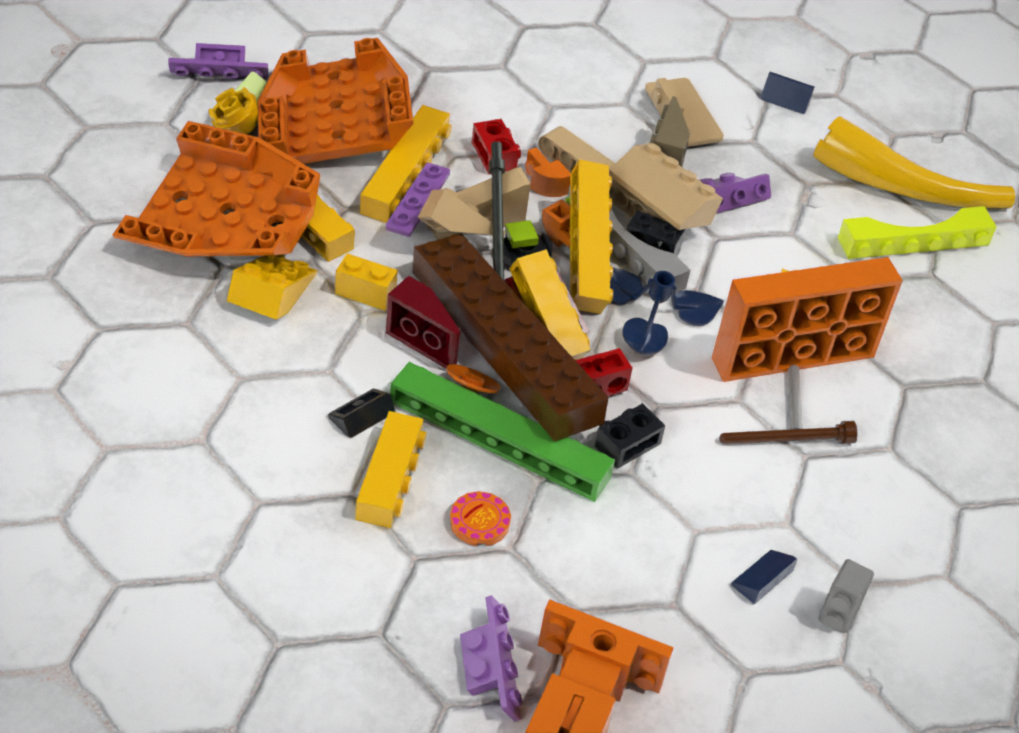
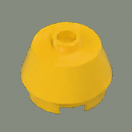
(235, 111)

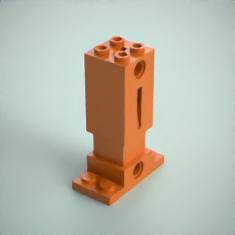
(593, 670)

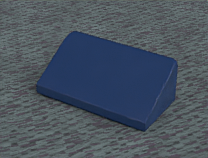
(787, 93)
(764, 575)

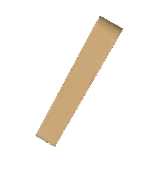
(568, 149)

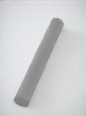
(795, 397)

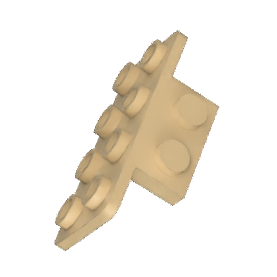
(699, 120)

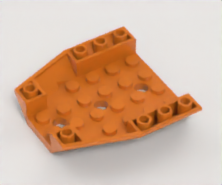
(301, 102)
(219, 174)

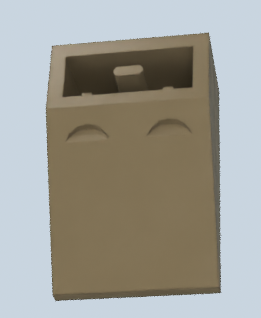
(672, 132)

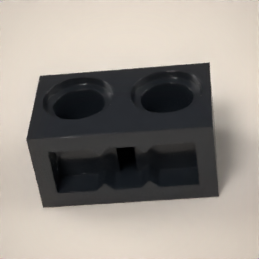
(656, 232)
(630, 435)

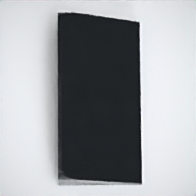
(362, 412)

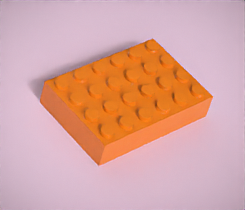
(805, 318)

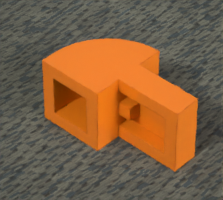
(547, 177)
(557, 222)

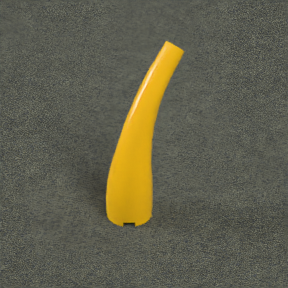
(873, 163)

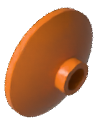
(472, 379)

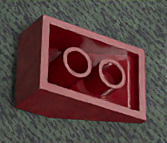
(422, 322)

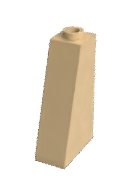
(515, 198)

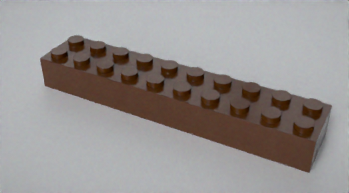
(510, 337)

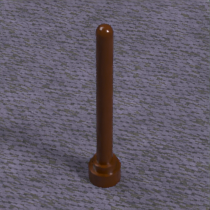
(844, 432)

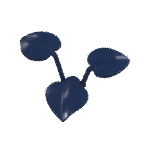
(646, 336)

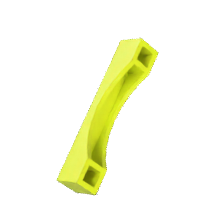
(871, 238)

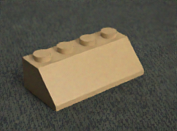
(666, 187)

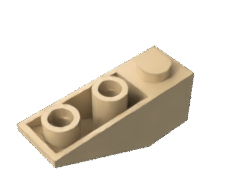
(450, 215)

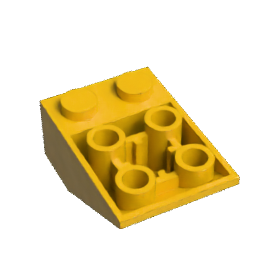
(270, 285)

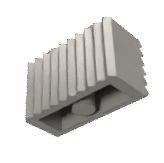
(846, 596)

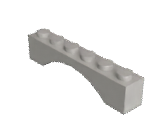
(643, 258)

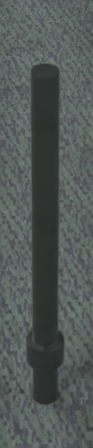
(496, 169)

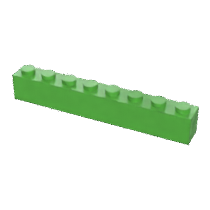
(501, 431)

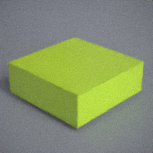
(521, 234)

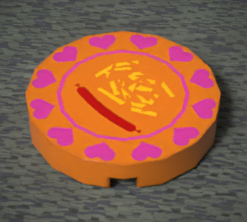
(480, 518)

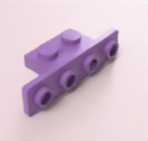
(218, 60)
(738, 190)
(404, 218)
(490, 661)

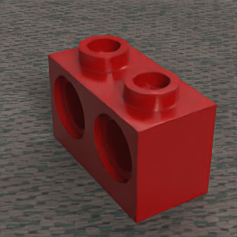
(495, 131)
(608, 370)

